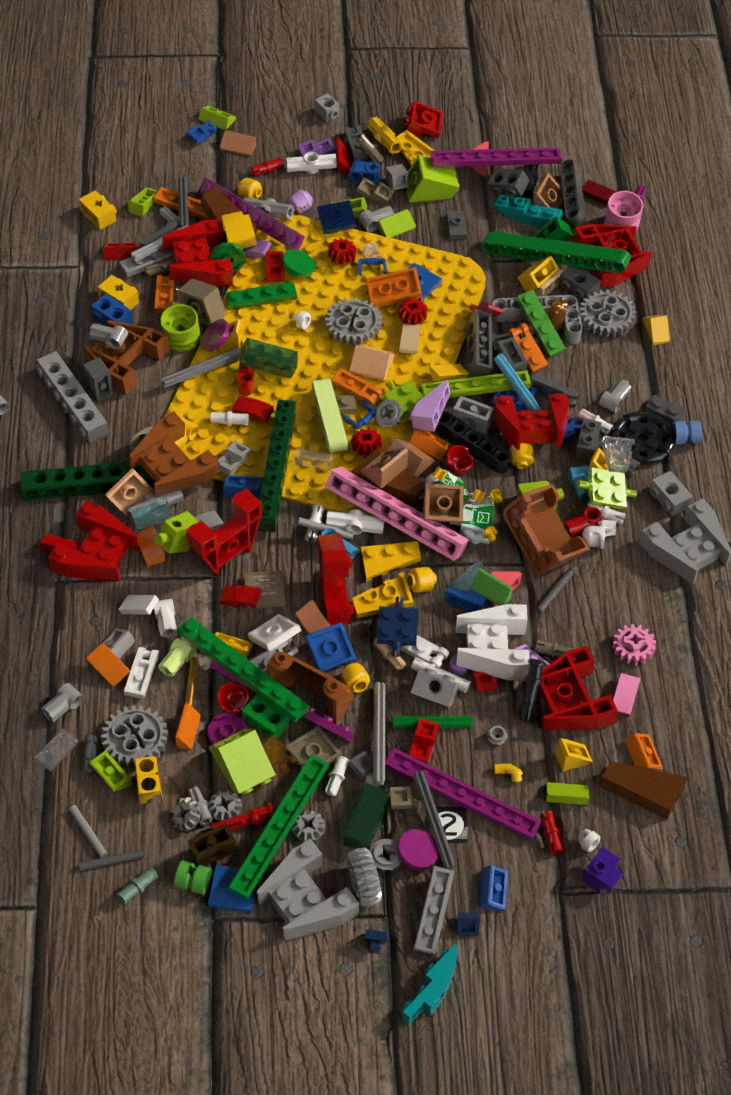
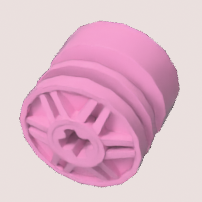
(624, 209)

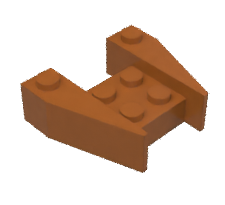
(117, 360)
(167, 462)

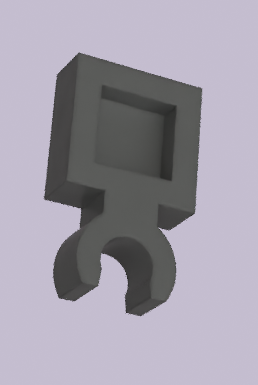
(362, 764)

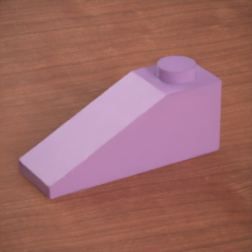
(430, 408)

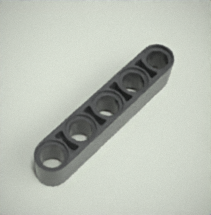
(572, 193)

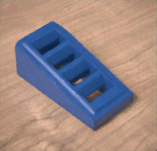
(465, 600)

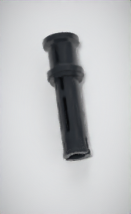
(533, 681)

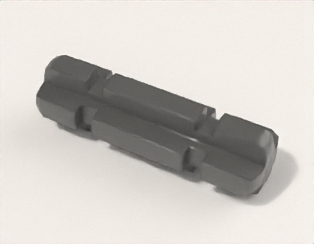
(89, 753)

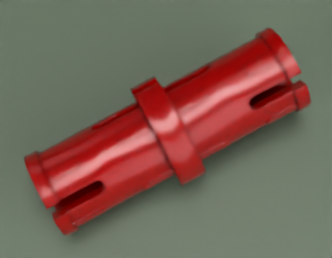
(267, 166)
(551, 833)

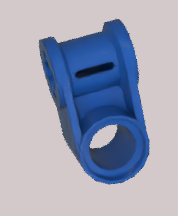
(363, 169)

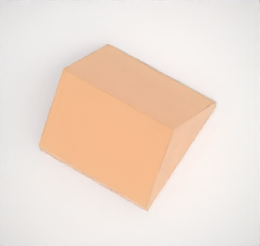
(371, 362)
(129, 491)

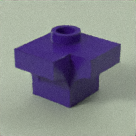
(602, 871)

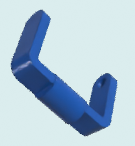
(371, 261)
(366, 419)

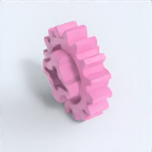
(634, 644)

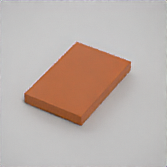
(394, 287)

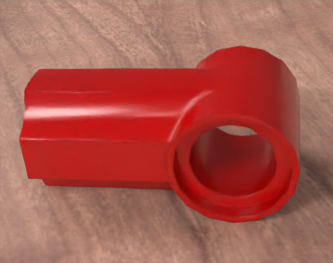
(245, 380)
(577, 524)

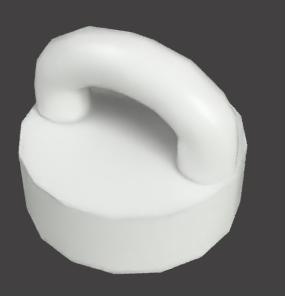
(302, 320)
(590, 841)

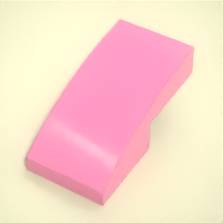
(626, 693)

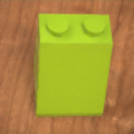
(430, 182)
(243, 761)

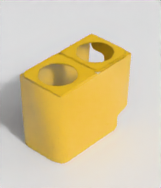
(239, 229)
(147, 768)

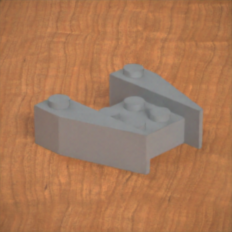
(691, 548)
(301, 900)

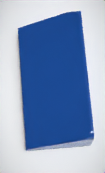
(237, 483)
(493, 888)

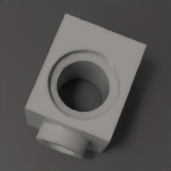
(327, 107)
(397, 177)

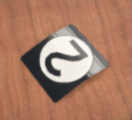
(453, 823)

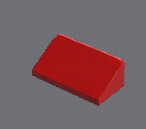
(342, 155)
(119, 251)
(49, 542)

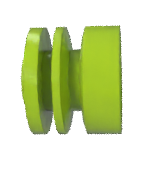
(182, 327)

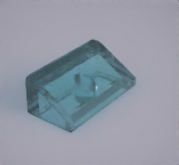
(151, 514)
(465, 580)

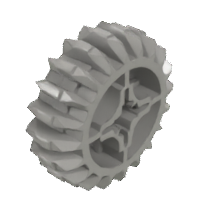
(364, 877)

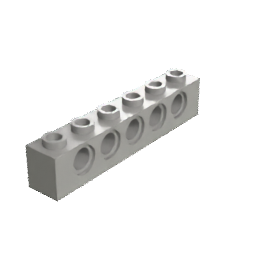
(72, 396)

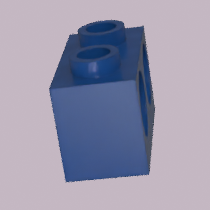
(110, 309)

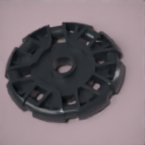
(645, 450)

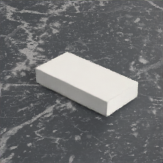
(138, 604)

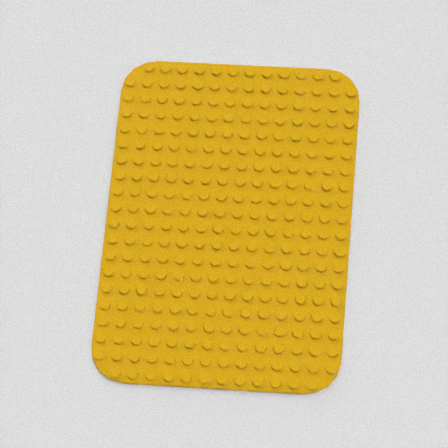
(322, 356)

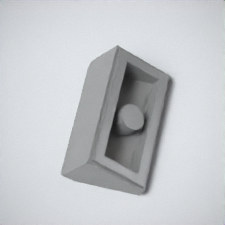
(119, 641)

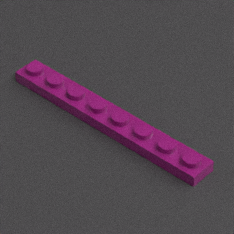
(495, 157)
(264, 221)
(325, 721)
(464, 795)

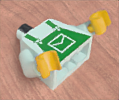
(479, 519)

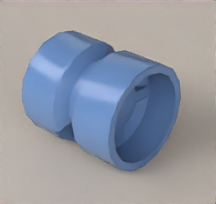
(687, 432)

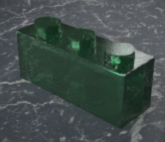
(268, 358)
(365, 817)

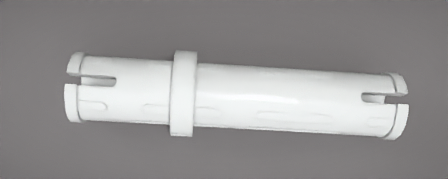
(418, 664)

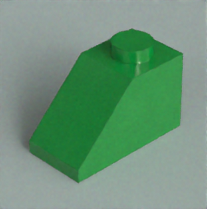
(555, 230)

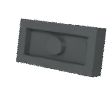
(665, 409)

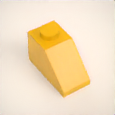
(538, 274)

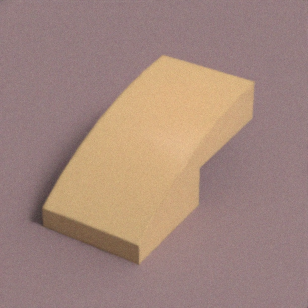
(410, 338)

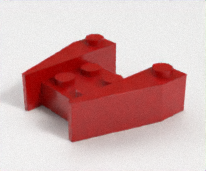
(614, 237)
(193, 257)
(532, 426)
(232, 538)
(100, 550)
(334, 566)
(567, 697)

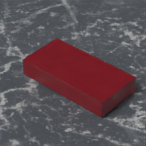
(597, 191)

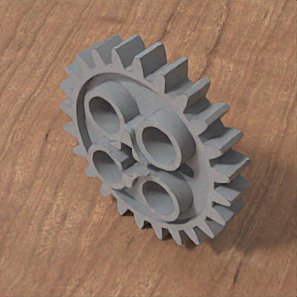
(607, 313)
(365, 325)
(150, 726)

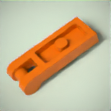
(164, 293)
(529, 348)
(356, 386)

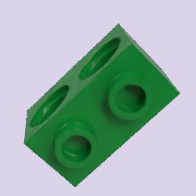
(263, 721)

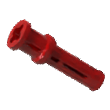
(253, 817)

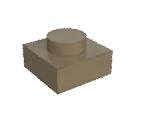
(346, 404)
(400, 798)

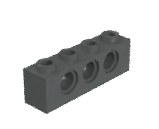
(479, 343)

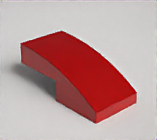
(275, 267)
(487, 307)
(253, 407)
(240, 595)
(484, 681)
(424, 740)

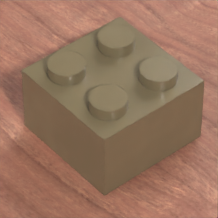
(204, 300)

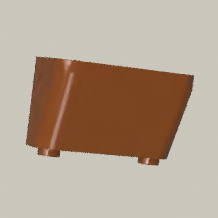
(541, 530)
(290, 670)

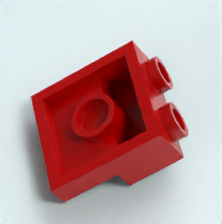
(423, 120)

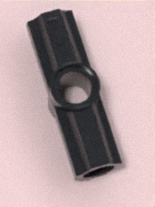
(532, 173)

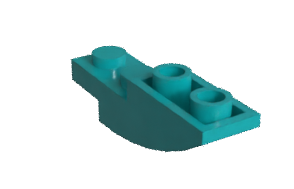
(523, 211)
(436, 985)

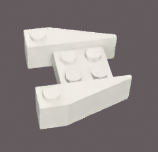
(488, 641)

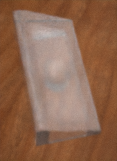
(314, 459)

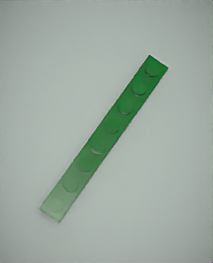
(243, 669)
(278, 827)

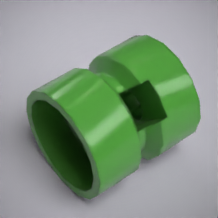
(193, 877)

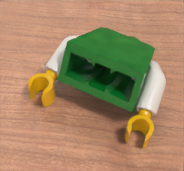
(445, 477)

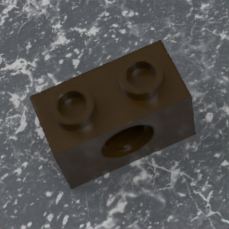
(212, 845)

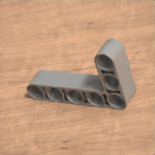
(572, 323)

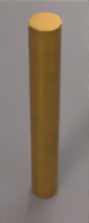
(191, 681)

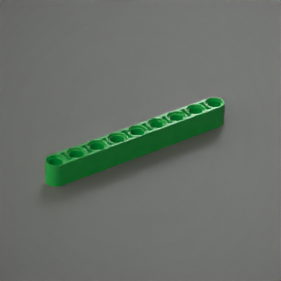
(561, 251)

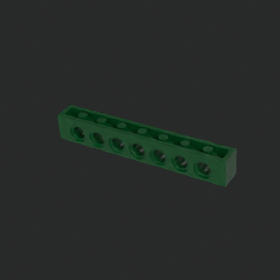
(277, 464)
(76, 480)

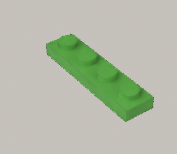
(541, 323)

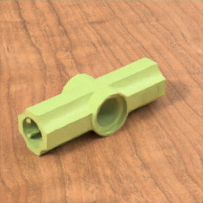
(180, 652)

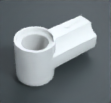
(165, 614)

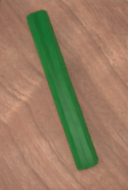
(443, 721)

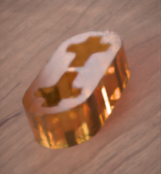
(558, 313)

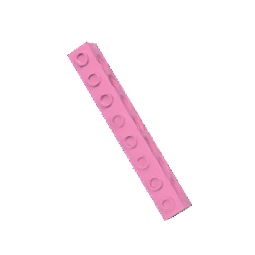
(396, 513)

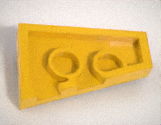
(383, 595)

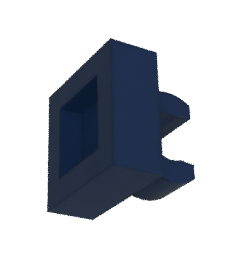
(468, 924)
(376, 937)

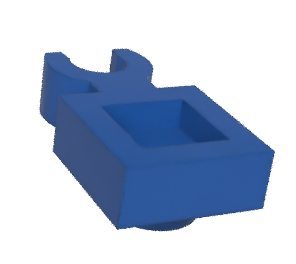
(199, 134)
(571, 430)

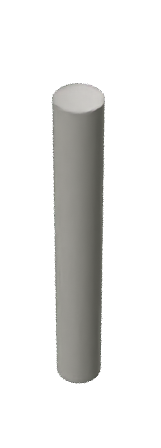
(320, 527)
(88, 831)

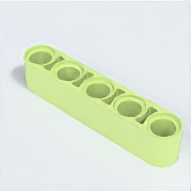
(329, 415)

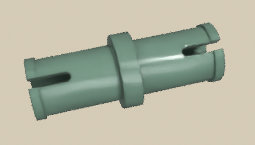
(137, 885)

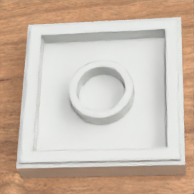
(274, 632)

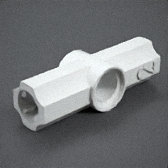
(311, 162)
(355, 522)

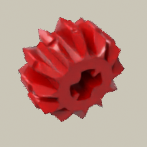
(342, 251)
(412, 311)
(366, 441)

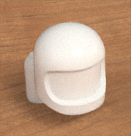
(595, 535)

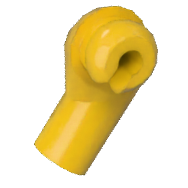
(509, 769)

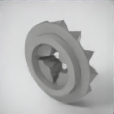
(382, 413)
(218, 811)
(191, 818)
(306, 833)
(390, 847)

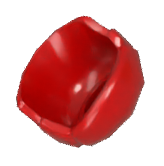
(458, 460)
(233, 697)

